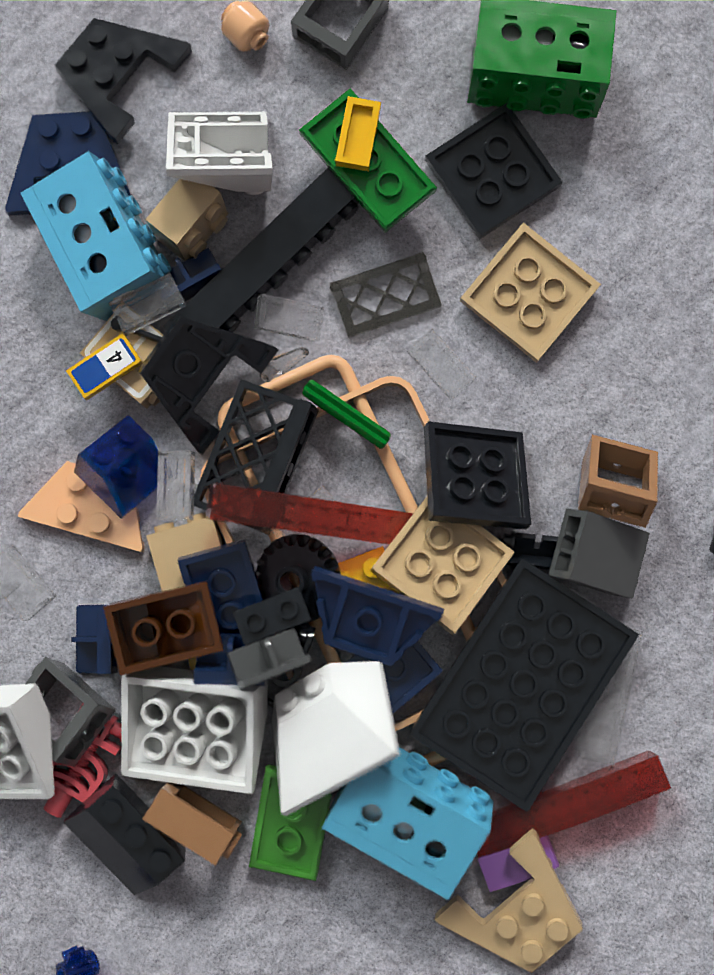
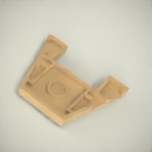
(529, 922)

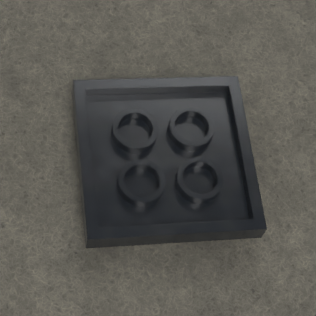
(493, 171)
(476, 476)

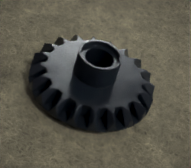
(299, 555)

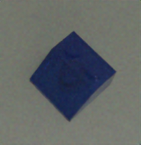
(120, 466)

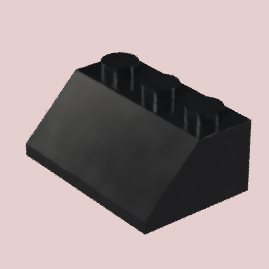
(120, 838)

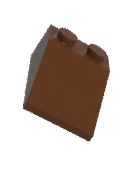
(163, 627)

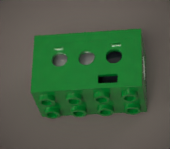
(542, 57)

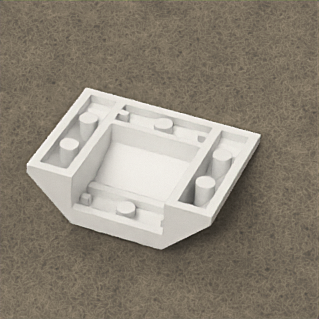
(220, 150)
(331, 731)

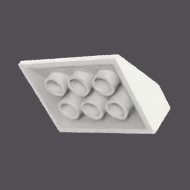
(191, 730)
(25, 744)

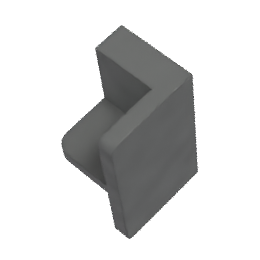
(267, 658)

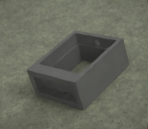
(329, 44)
(88, 719)

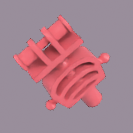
(70, 784)

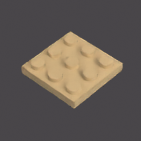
(529, 292)
(442, 564)

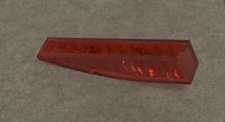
(304, 514)
(578, 801)

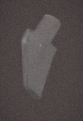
(283, 362)

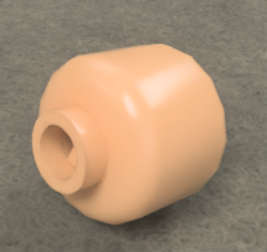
(245, 26)

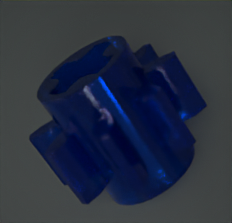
(78, 962)

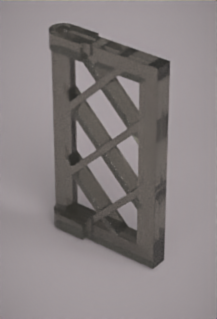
(408, 309)

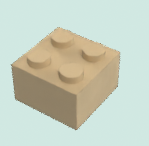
(188, 218)

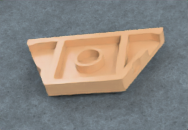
(74, 507)

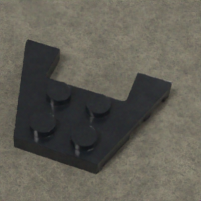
(106, 59)
(188, 364)

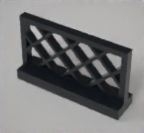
(285, 456)

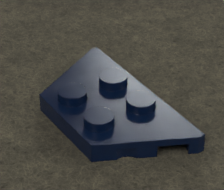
(370, 618)

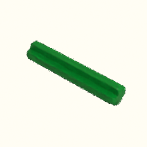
(346, 414)

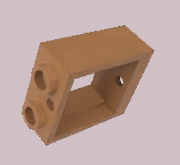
(598, 493)
(194, 822)

